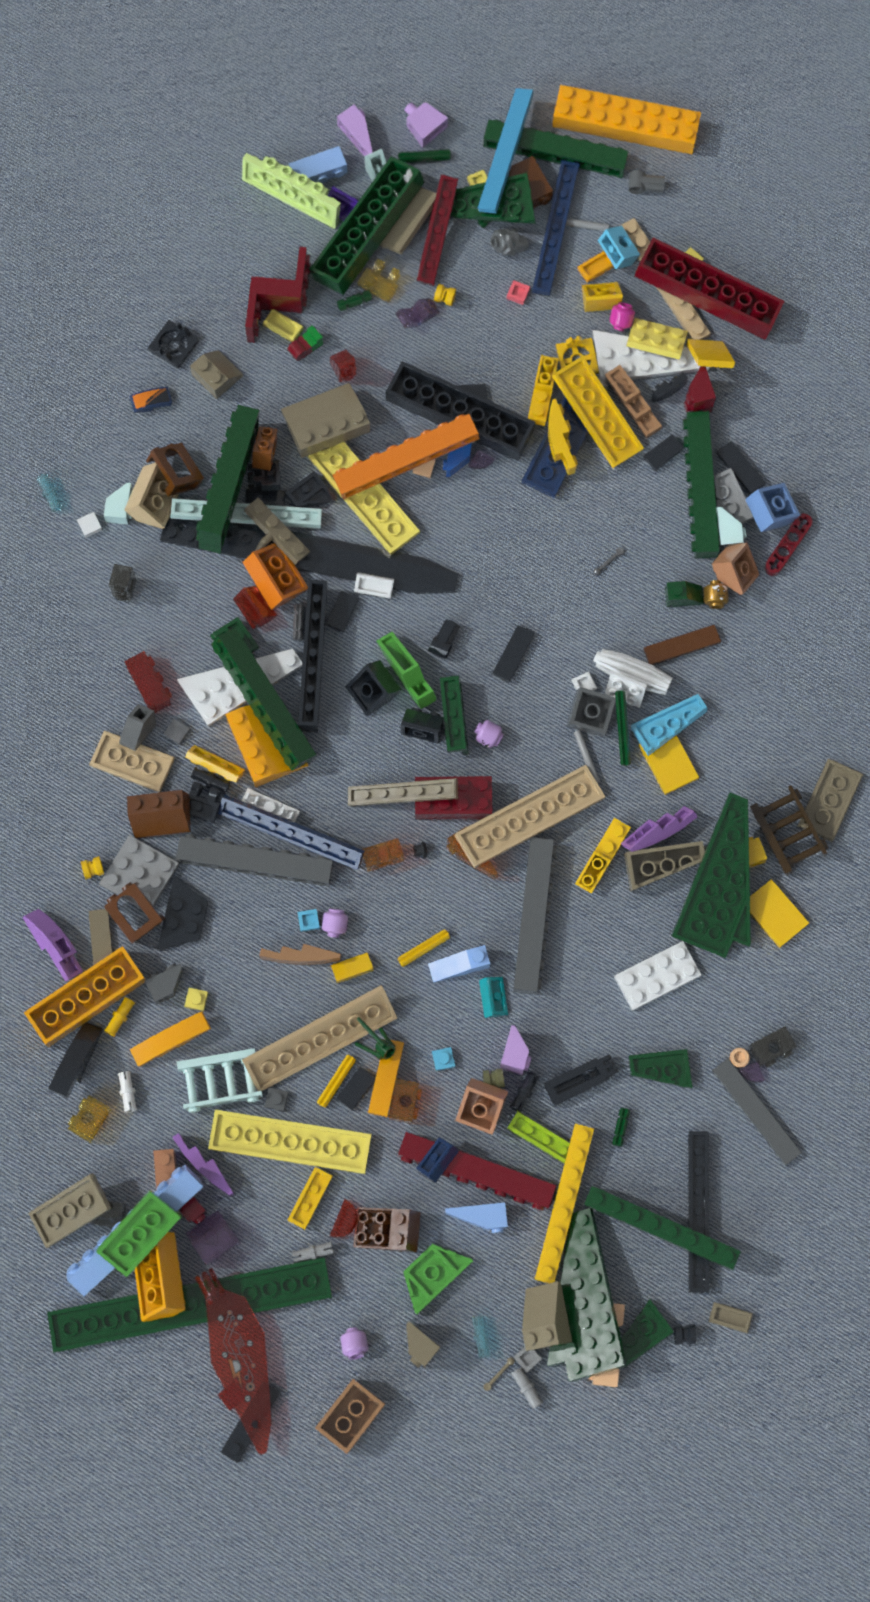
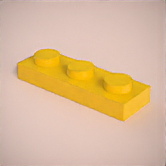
(214, 763)
(310, 1198)

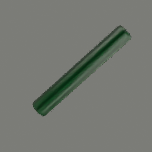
(622, 722)

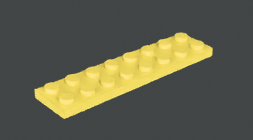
(372, 505)
(289, 1141)

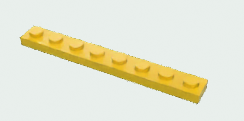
(564, 1203)

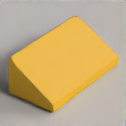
(352, 968)

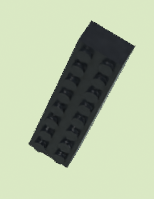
(443, 402)

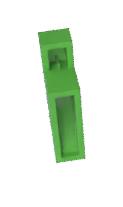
(406, 670)

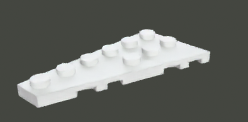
(613, 351)
(216, 694)

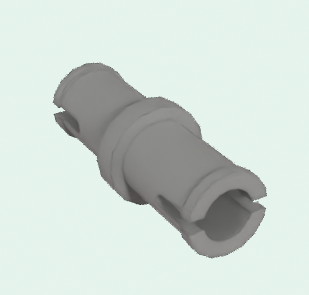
(313, 1252)
(527, 1388)

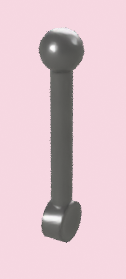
(619, 552)

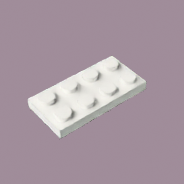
(657, 975)

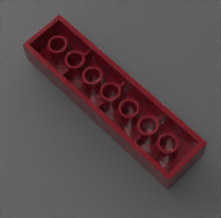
(709, 288)

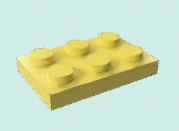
(657, 338)

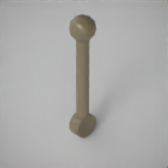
(510, 1361)

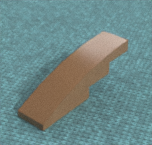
(633, 401)
(307, 956)

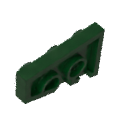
(662, 1067)

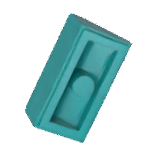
(493, 997)

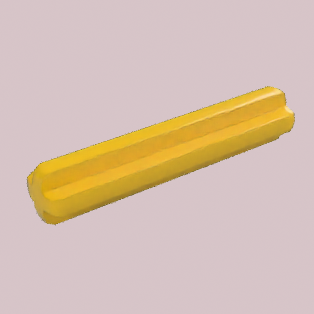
(423, 948)
(336, 1081)

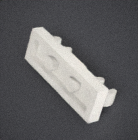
(270, 805)

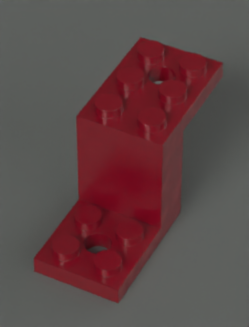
(277, 294)

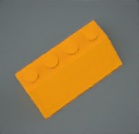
(160, 1281)

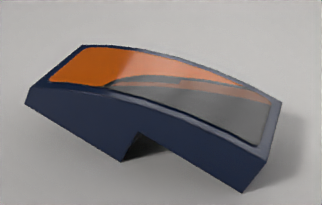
(149, 399)

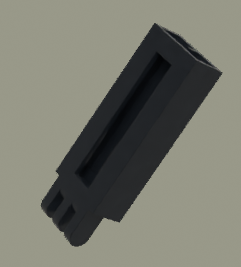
(573, 1083)

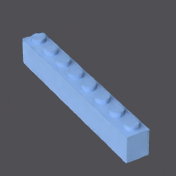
(94, 1268)

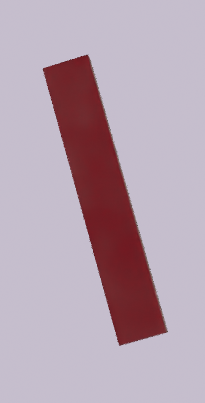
(437, 230)

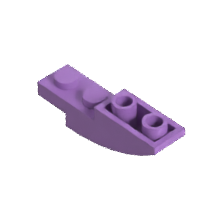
(53, 939)

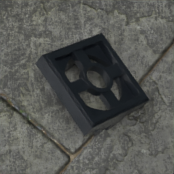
(175, 361)

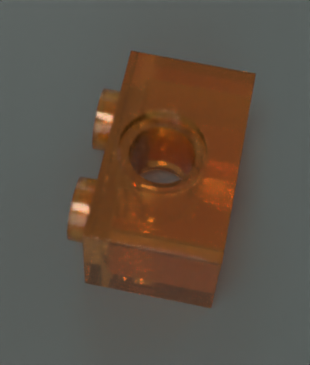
(383, 855)
(404, 1089)

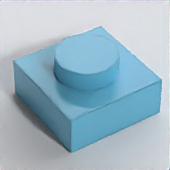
(308, 920)
(443, 1059)

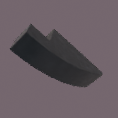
(75, 1060)

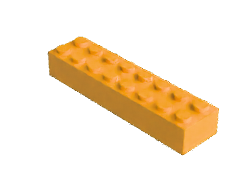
(626, 119)

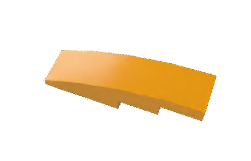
(170, 1038)
(385, 1082)

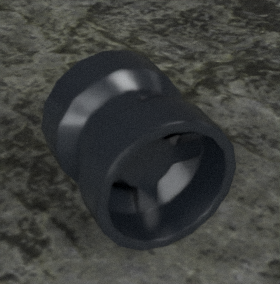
(684, 1334)

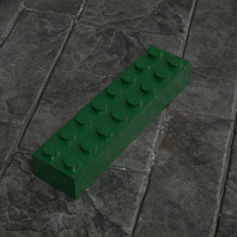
(367, 225)
(228, 479)

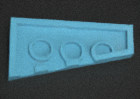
(666, 724)

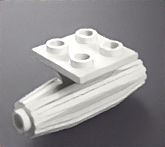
(631, 675)

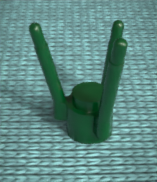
(384, 1048)

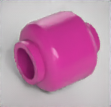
(622, 316)

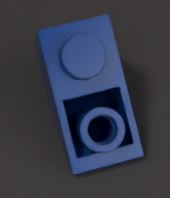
(457, 459)

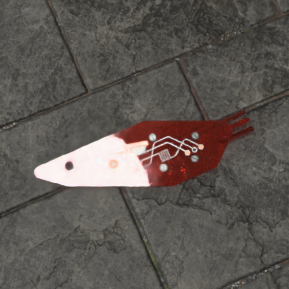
(239, 1357)

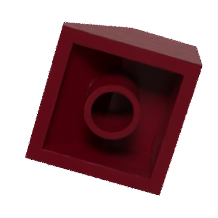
(700, 393)

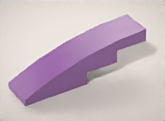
(654, 832)
(207, 1169)

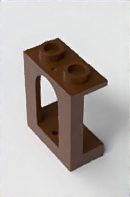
(176, 485)
(135, 892)

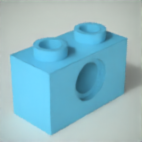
(618, 247)

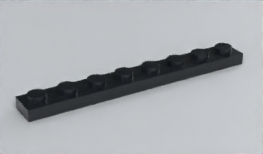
(698, 1206)

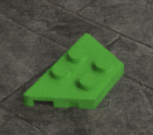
(432, 1274)

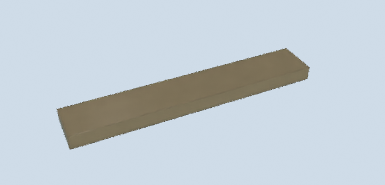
(403, 792)

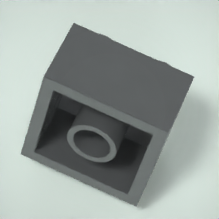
(591, 712)

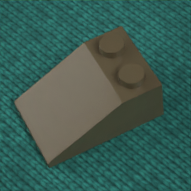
(545, 1317)

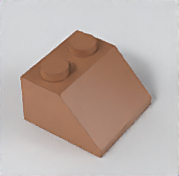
(736, 567)

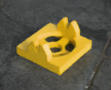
(572, 343)

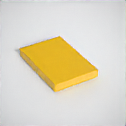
(710, 353)
(671, 766)
(776, 913)

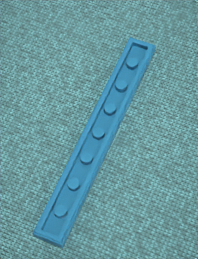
(505, 150)

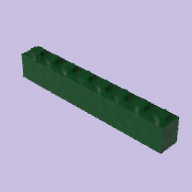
(555, 148)
(701, 485)
(263, 699)
(662, 1228)

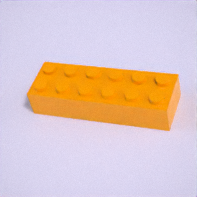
(85, 996)

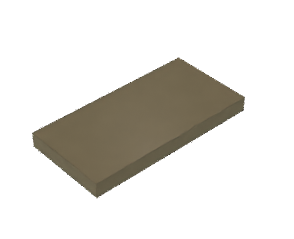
(409, 221)
(831, 799)
(70, 1210)

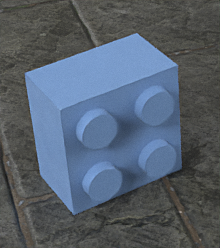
(772, 507)

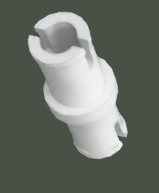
(127, 1091)

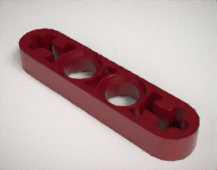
(788, 544)

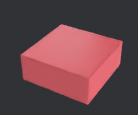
(518, 292)

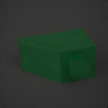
(683, 594)

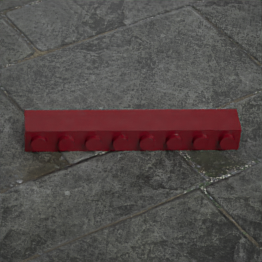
(483, 1174)

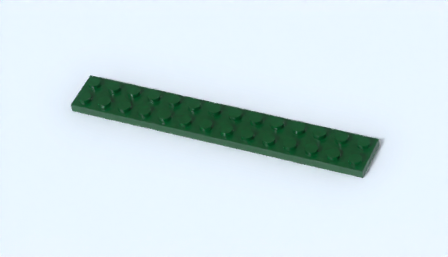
(121, 1316)

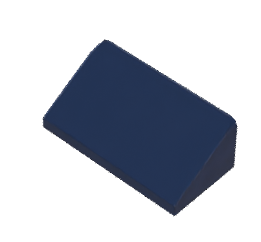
(437, 1159)

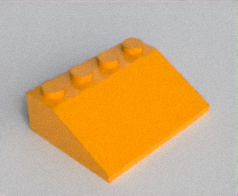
(256, 747)

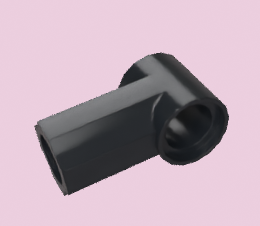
(442, 643)

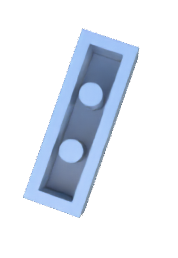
(322, 165)

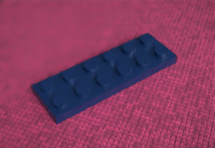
(543, 472)

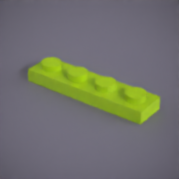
(539, 1136)

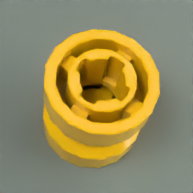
(445, 294)
(92, 867)

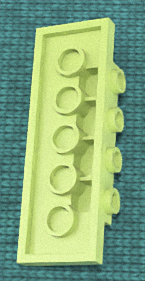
(291, 188)

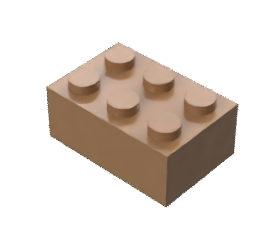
(350, 1416)

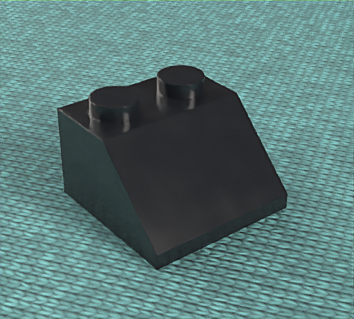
(373, 687)
(422, 725)

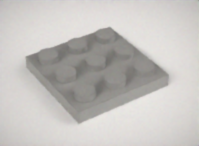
(139, 864)

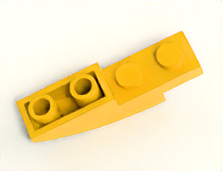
(543, 390)
(557, 434)
(603, 855)

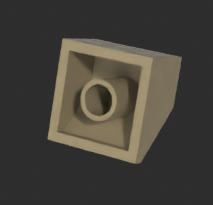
(215, 373)
(420, 1346)

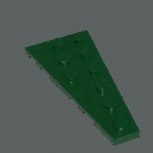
(514, 206)

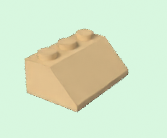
(148, 499)

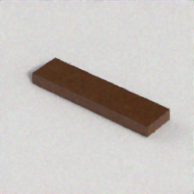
(682, 645)

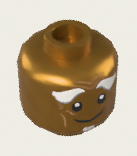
(716, 594)

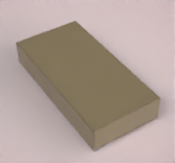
(730, 1317)

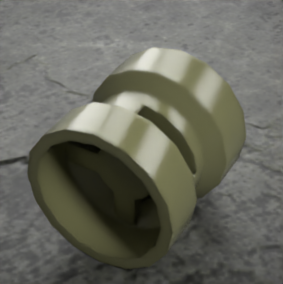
(494, 1078)

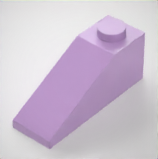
(354, 126)

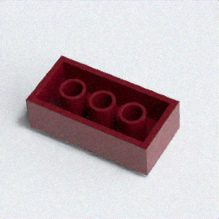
(472, 803)

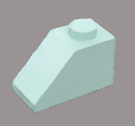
(729, 528)

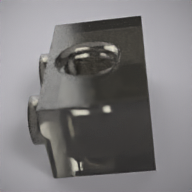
(122, 582)
(781, 1039)

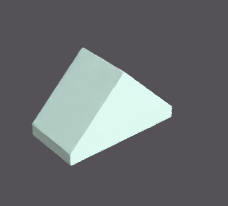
(374, 163)

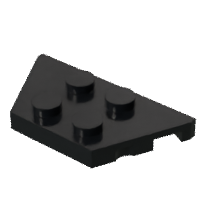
(183, 916)

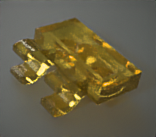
(378, 285)

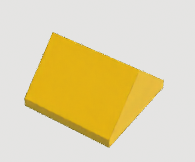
(601, 296)

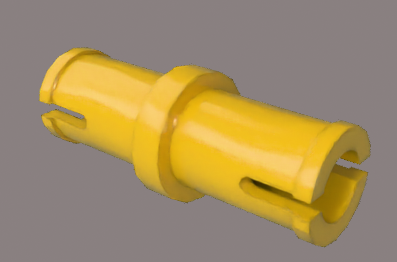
(119, 1016)

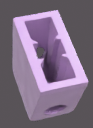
(425, 122)

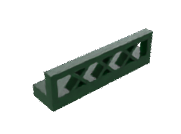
(454, 714)

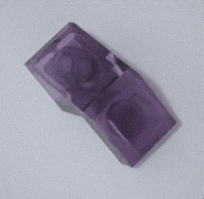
(418, 314)

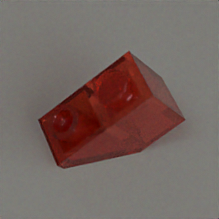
(343, 365)

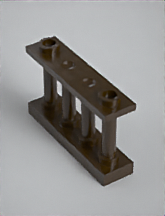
(779, 846)

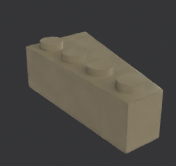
(658, 863)

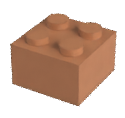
(481, 1106)

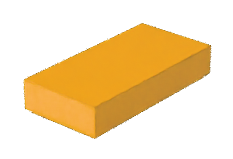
(595, 267)

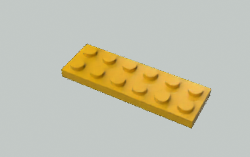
(597, 412)

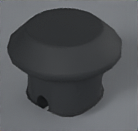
(420, 850)

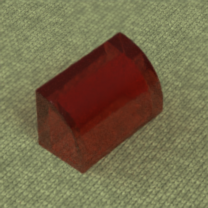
(254, 607)

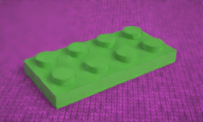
(138, 1233)

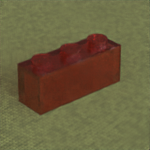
(148, 681)

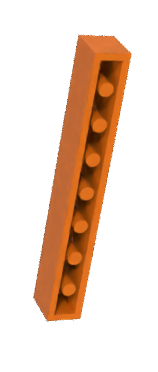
(406, 456)

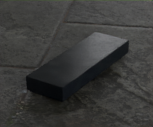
(741, 467)
(513, 653)

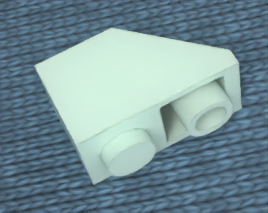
(115, 505)

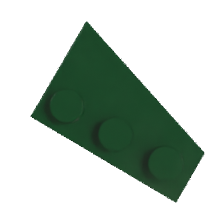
(645, 1333)

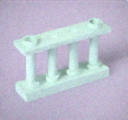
(207, 1064)

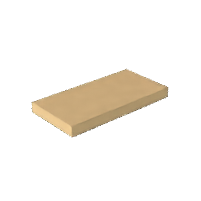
(143, 767)

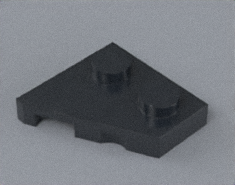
(310, 492)

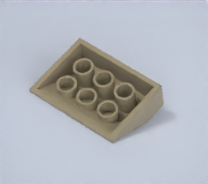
(326, 420)

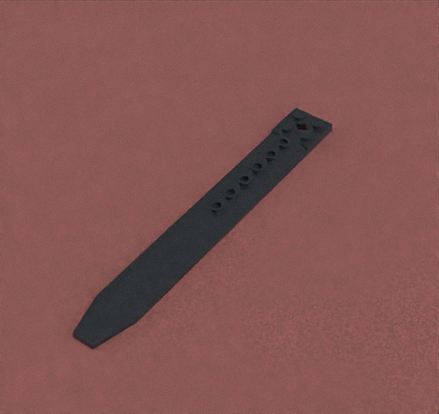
(330, 557)

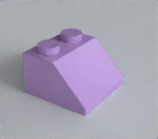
(515, 1054)

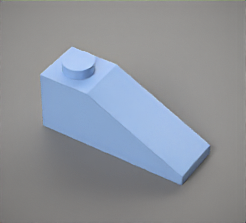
(460, 964)
(485, 1216)

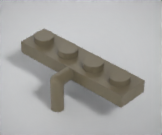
(275, 531)

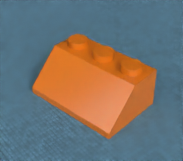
(275, 575)

